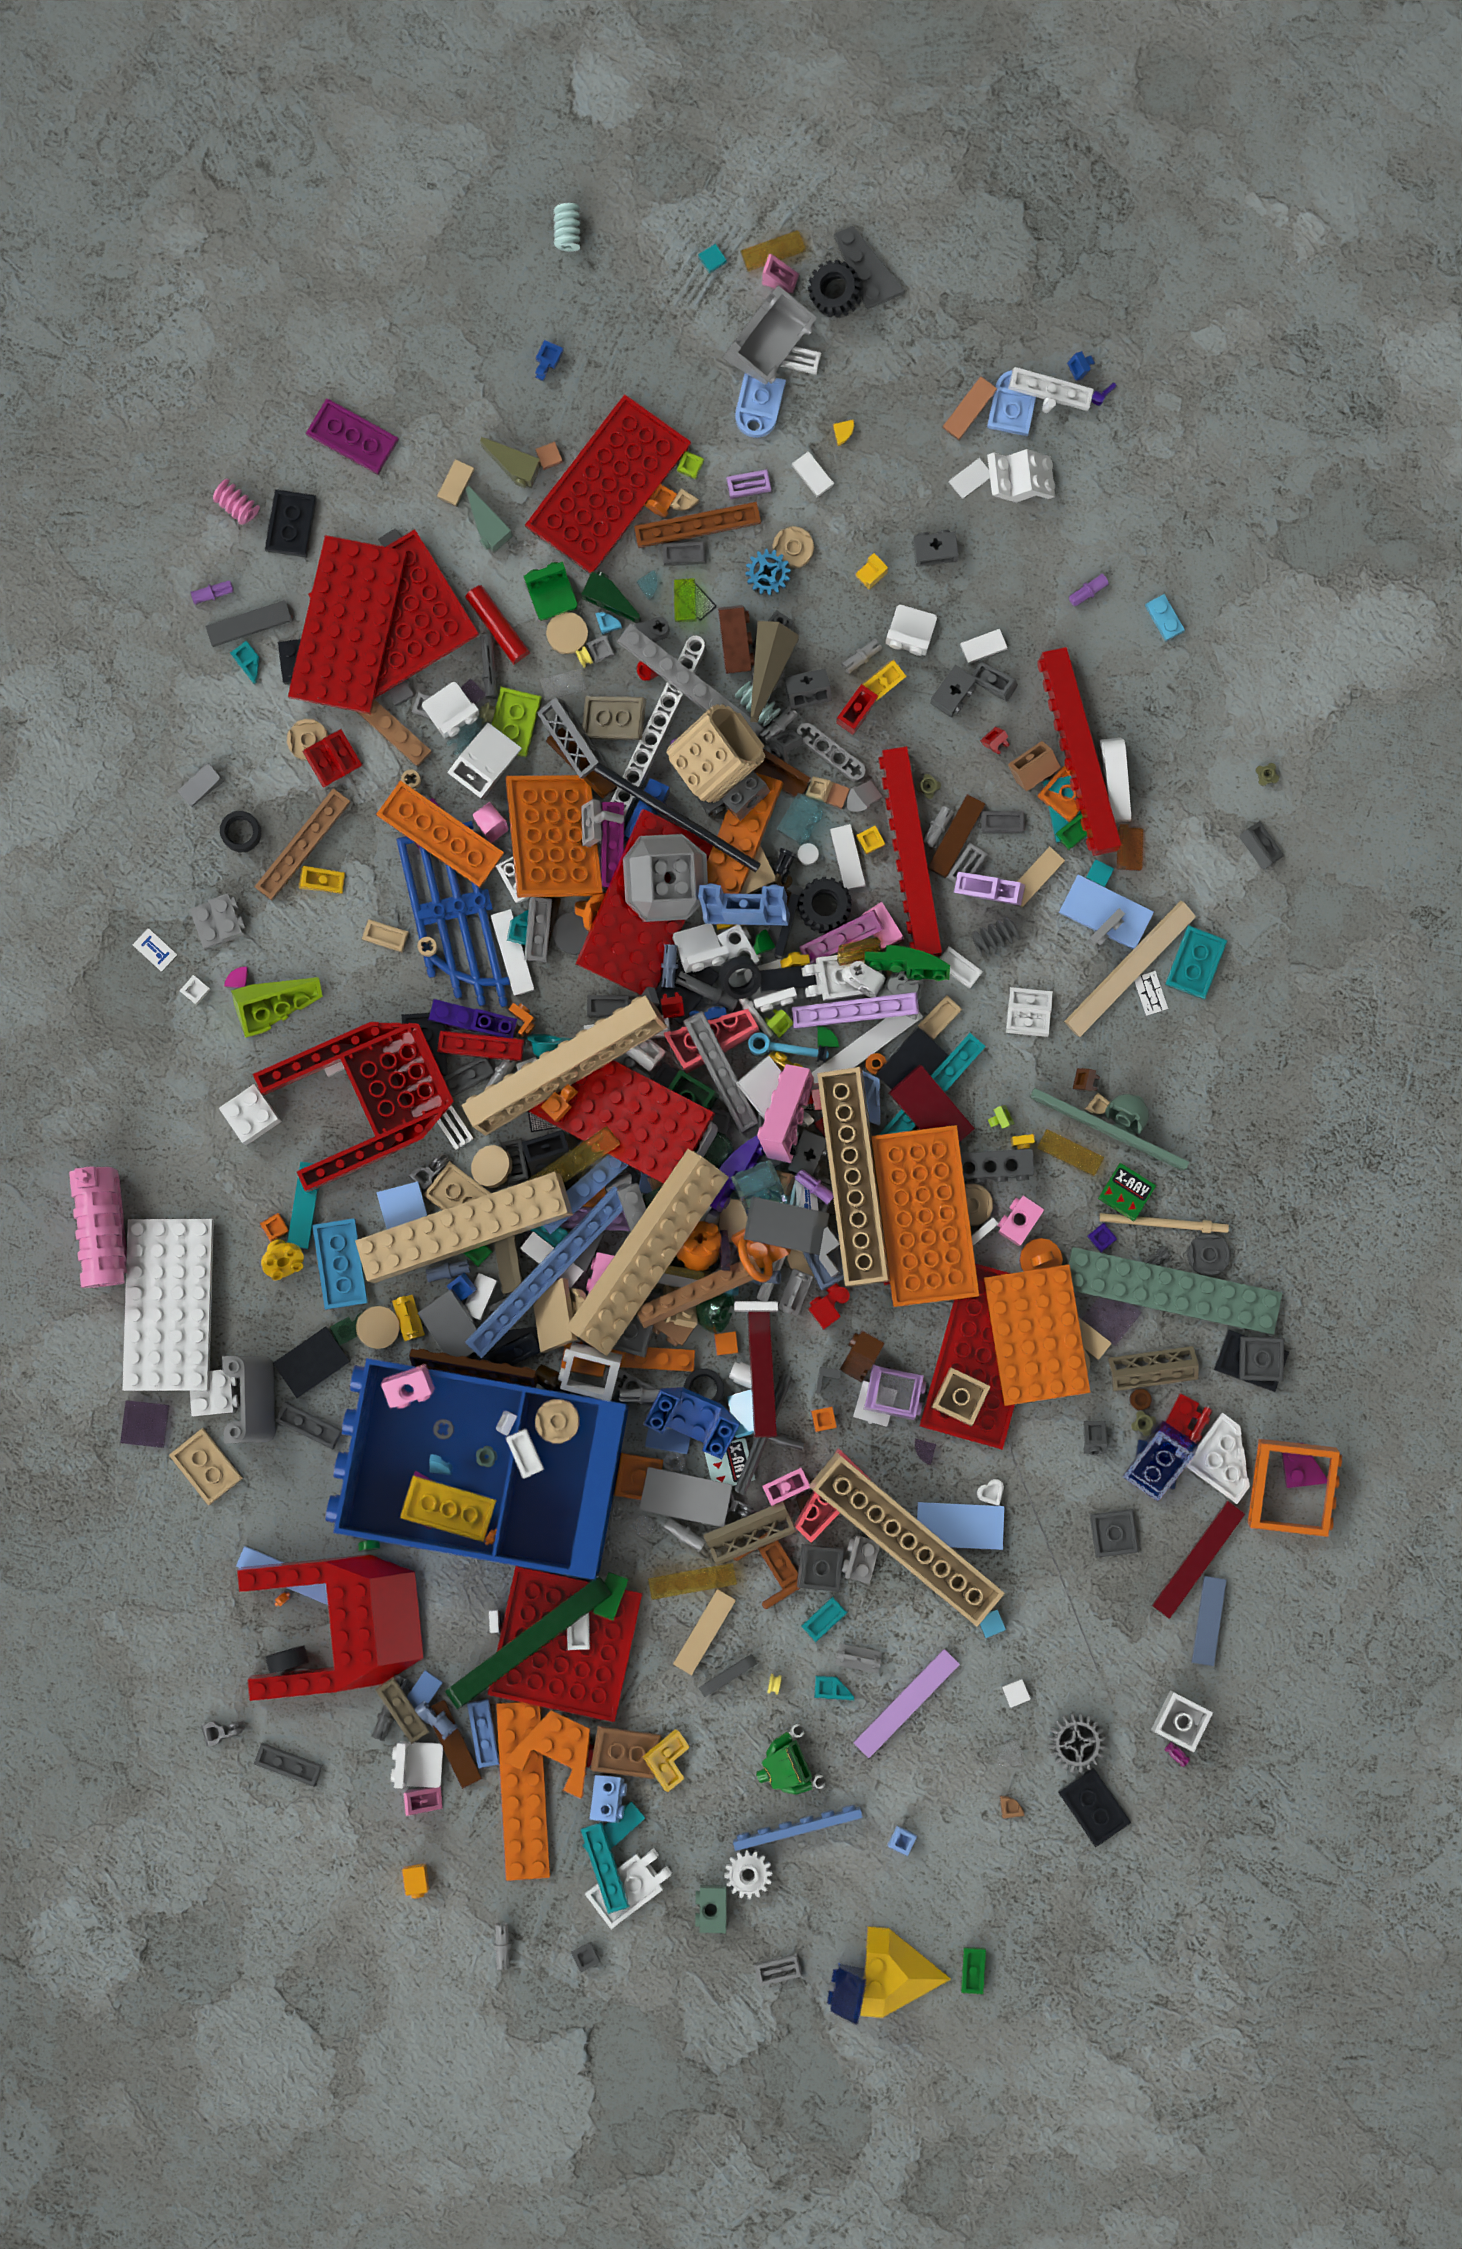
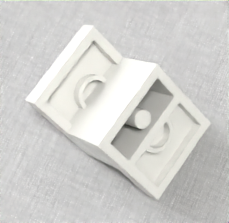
(1021, 475)

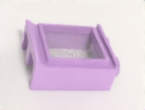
(894, 1392)

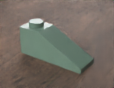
(490, 527)

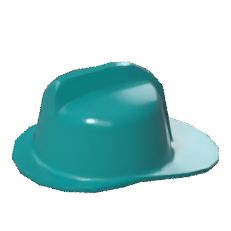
(544, 1042)

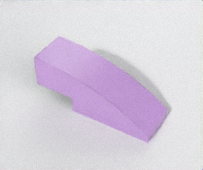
(989, 888)

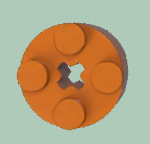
(701, 1247)

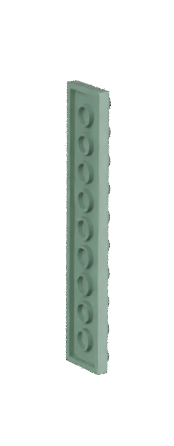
(1174, 1291)

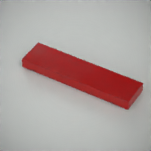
(481, 1046)

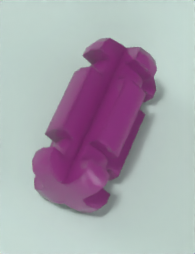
(1177, 1754)

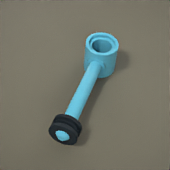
(820, 1054)

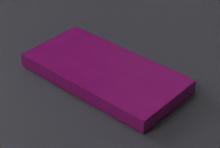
(352, 436)

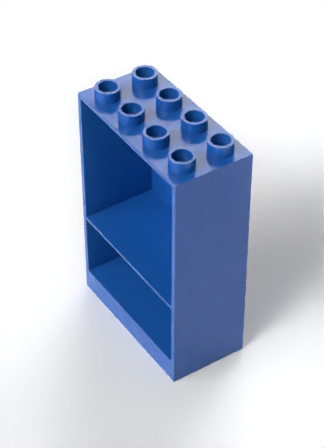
(541, 1521)

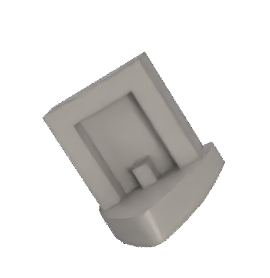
(862, 797)
(620, 1182)

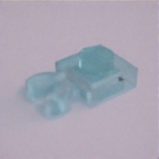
(466, 736)

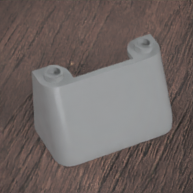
(770, 336)
(257, 1399)

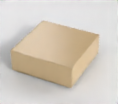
(819, 789)

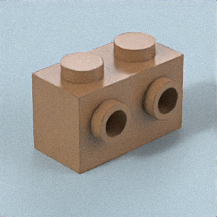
(1034, 766)

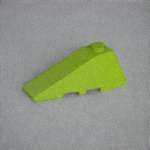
(267, 1003)

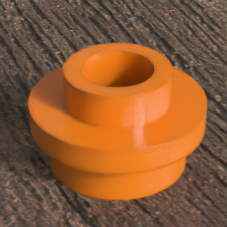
(873, 1070)

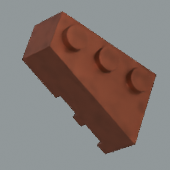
(735, 639)

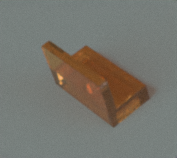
(1131, 850)

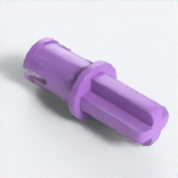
(1088, 590)
(212, 592)
(814, 1186)

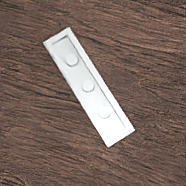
(512, 955)

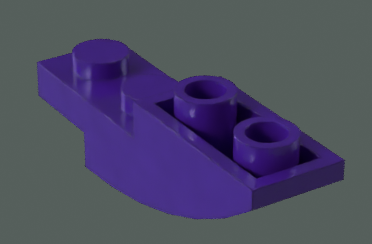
(472, 1019)
(740, 1160)

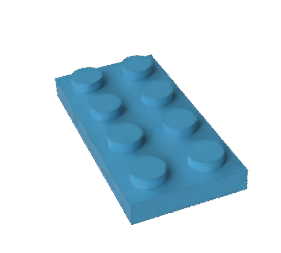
(339, 1264)

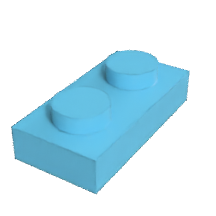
(1164, 617)

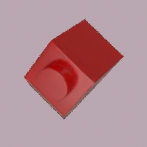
(856, 709)

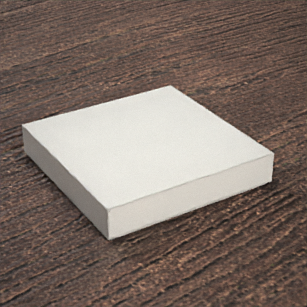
(755, 1306)

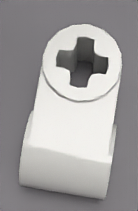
(863, 978)

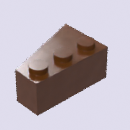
(861, 1355)

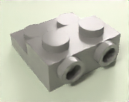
(218, 921)

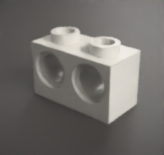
(737, 949)

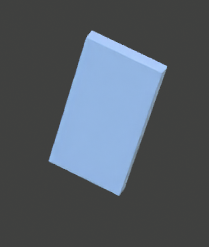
(1094, 905)
(964, 1524)

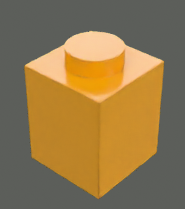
(415, 1880)

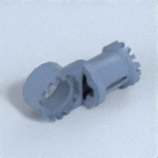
(441, 1722)

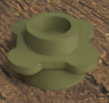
(487, 713)
(1263, 779)
(928, 780)
(1149, 1420)

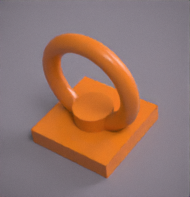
(762, 1254)

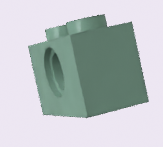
(711, 1922)

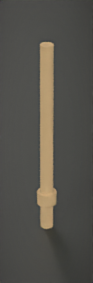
(1205, 1226)

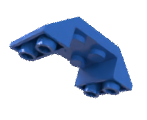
(694, 1417)

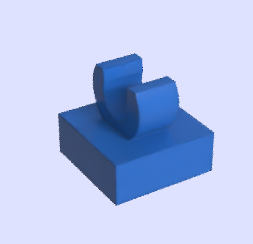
(1080, 365)

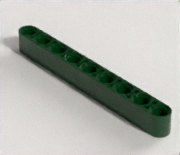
(528, 1642)

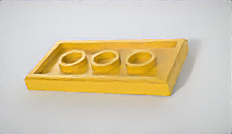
(448, 1508)

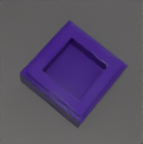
(1102, 1237)

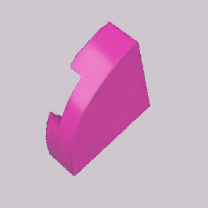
(237, 978)

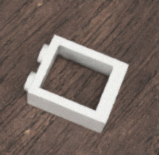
(591, 1354)

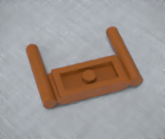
(781, 1568)

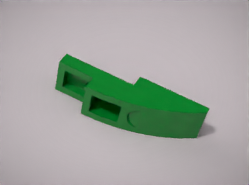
(916, 963)

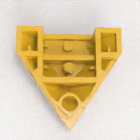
(895, 1973)

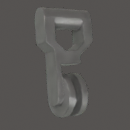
(441, 1163)
(747, 1510)
(206, 1729)

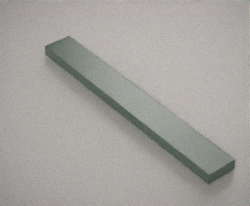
(1109, 1129)

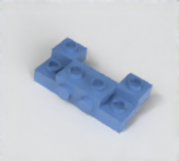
(744, 909)

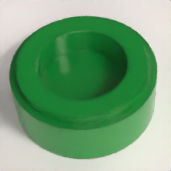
(368, 1545)

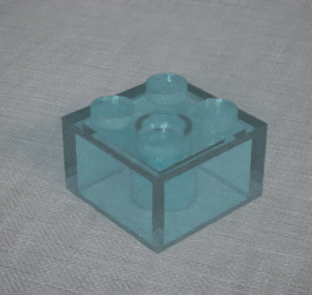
(758, 1182)

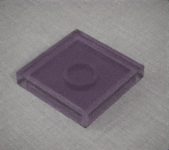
(1111, 1318)
(144, 1424)

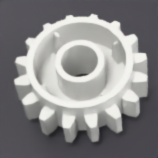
(752, 1885)

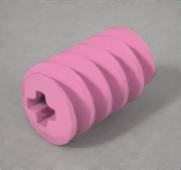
(234, 503)

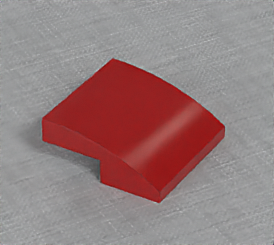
(332, 758)

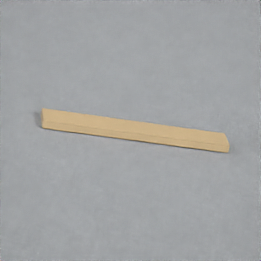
(1130, 968)

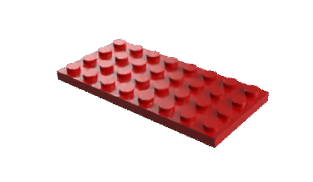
(608, 484)
(347, 624)
(619, 941)
(645, 1117)
(971, 1350)

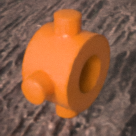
(490, 1537)
(282, 1599)

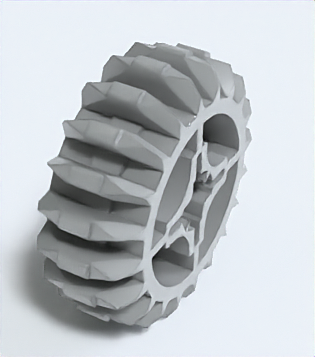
(1066, 1743)

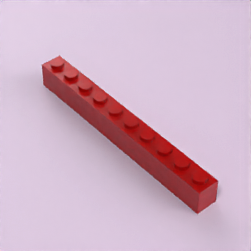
(1079, 752)
(910, 849)

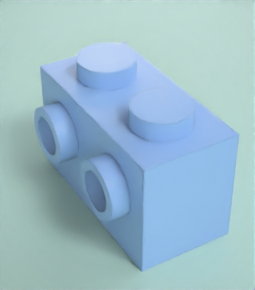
(607, 1799)

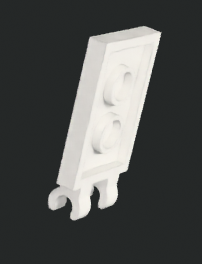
(830, 980)
(760, 1084)
(639, 1883)

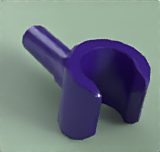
(1098, 398)

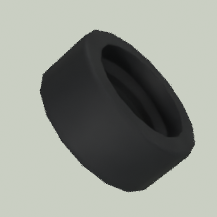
(240, 815)
(733, 965)
(709, 1373)
(286, 1659)

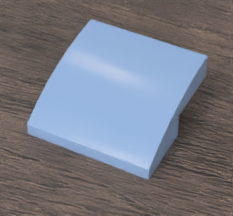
(402, 1204)

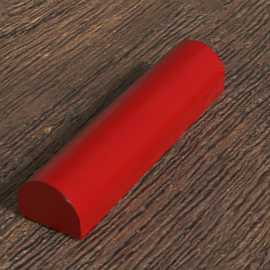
(497, 624)

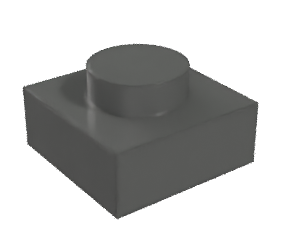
(585, 1957)

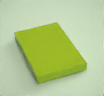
(516, 716)

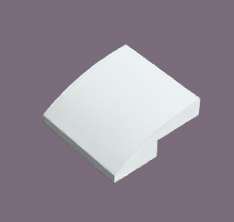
(1029, 1012)

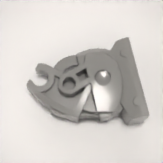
(899, 984)

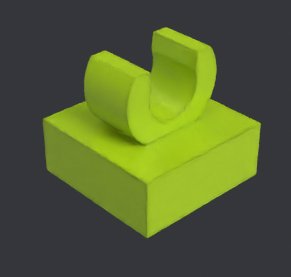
(779, 1023)
(1002, 1117)

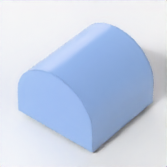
(902, 1840)

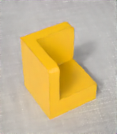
(872, 571)

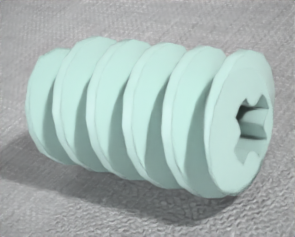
(565, 227)
(767, 713)

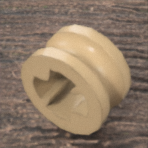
(411, 773)
(428, 953)

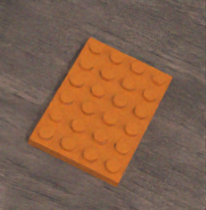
(548, 837)
(1037, 1335)

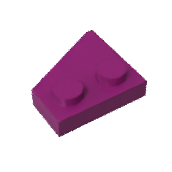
(1301, 1470)

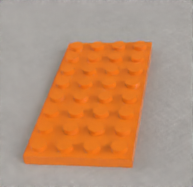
(925, 1216)

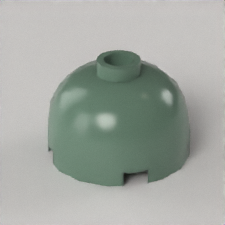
(1128, 1113)

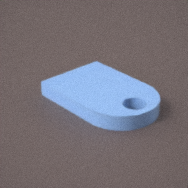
(759, 404)
(1010, 409)

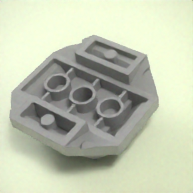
(645, 871)

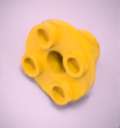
(282, 1259)

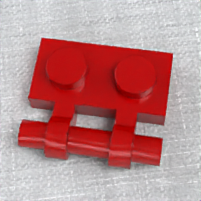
(1182, 1413)

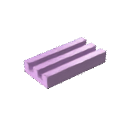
(764, 473)

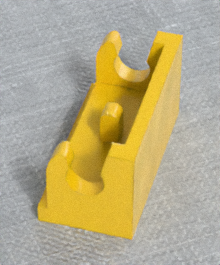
(885, 679)

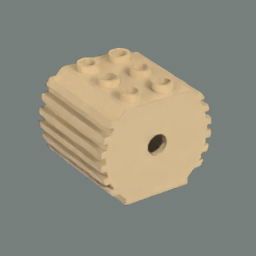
(716, 753)

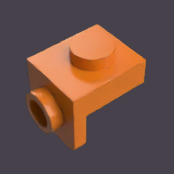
(521, 1013)

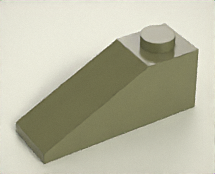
(517, 465)

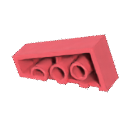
(729, 1031)

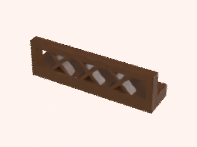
(793, 779)

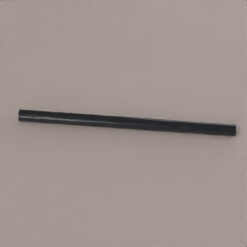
(677, 817)

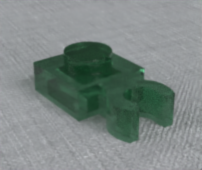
(345, 1330)

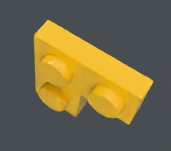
(662, 1759)

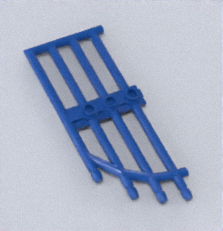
(450, 908)

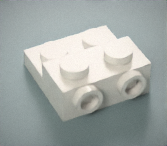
(218, 1399)

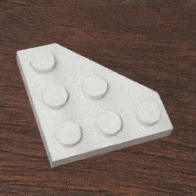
(1222, 1459)

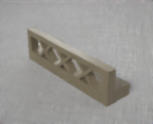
(508, 1264)
(1154, 1372)
(749, 1525)

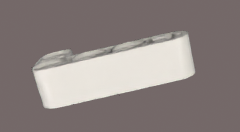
(1114, 759)

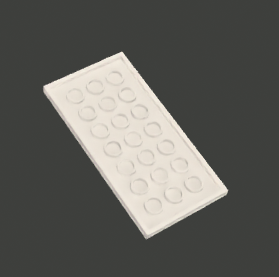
(168, 1305)

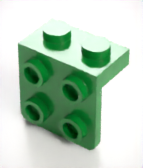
(550, 591)

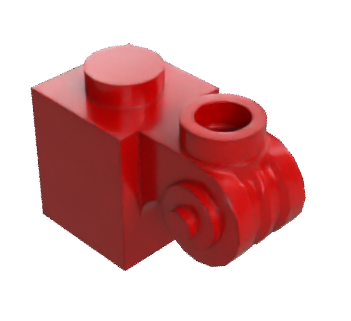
(824, 1308)

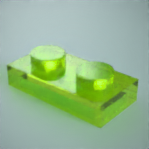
(685, 600)

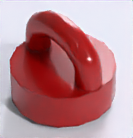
(645, 672)

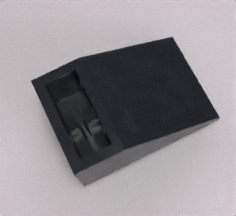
(544, 1151)

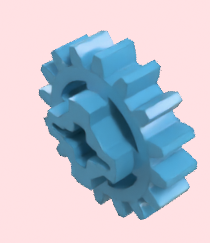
(760, 577)

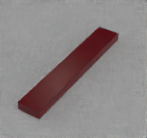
(761, 1374)
(1198, 1559)

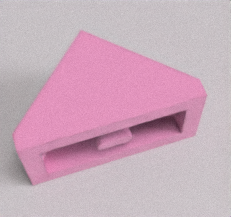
(780, 274)
(422, 1800)

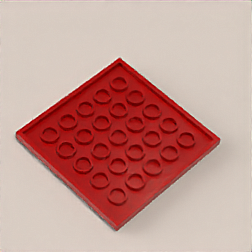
(425, 620)
(559, 1678)

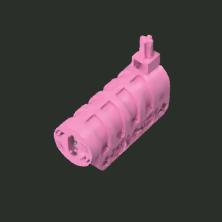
(99, 1226)

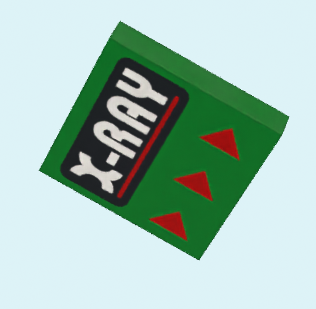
(1126, 1192)

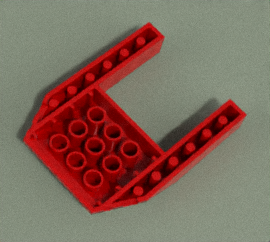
(394, 1084)
(370, 1619)

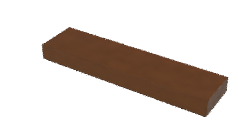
(595, 781)
(956, 836)
(457, 1750)

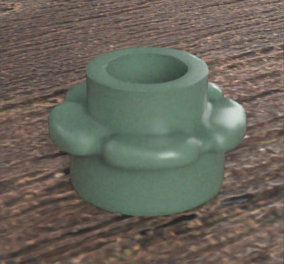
(482, 1452)

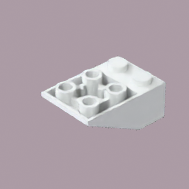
(484, 760)

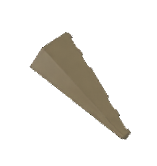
(772, 651)

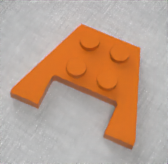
(561, 1741)

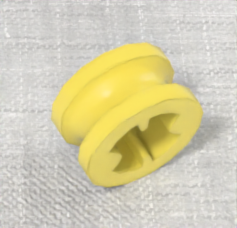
(583, 657)
(774, 1684)

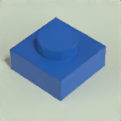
(462, 1286)

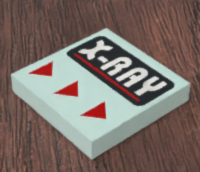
(731, 1465)

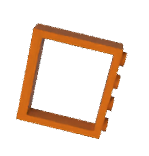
(1259, 1479)

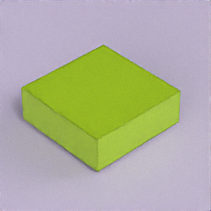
(690, 465)

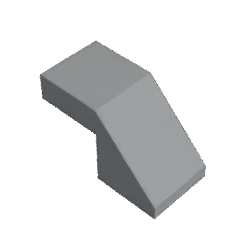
(829, 1244)

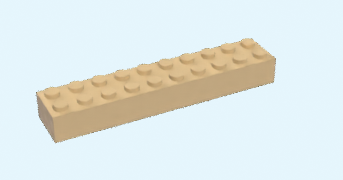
(564, 1065)
(853, 1176)
(464, 1227)
(647, 1252)
(906, 1539)

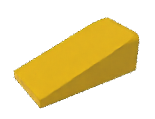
(321, 880)

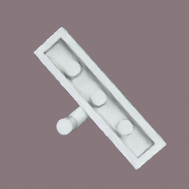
(1050, 390)

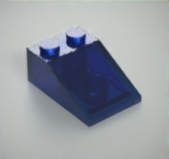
(1160, 1461)
(847, 1992)

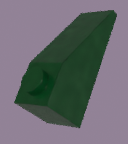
(604, 594)

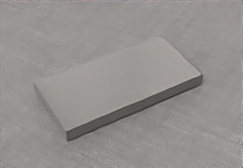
(685, 1497)

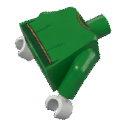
(787, 1767)

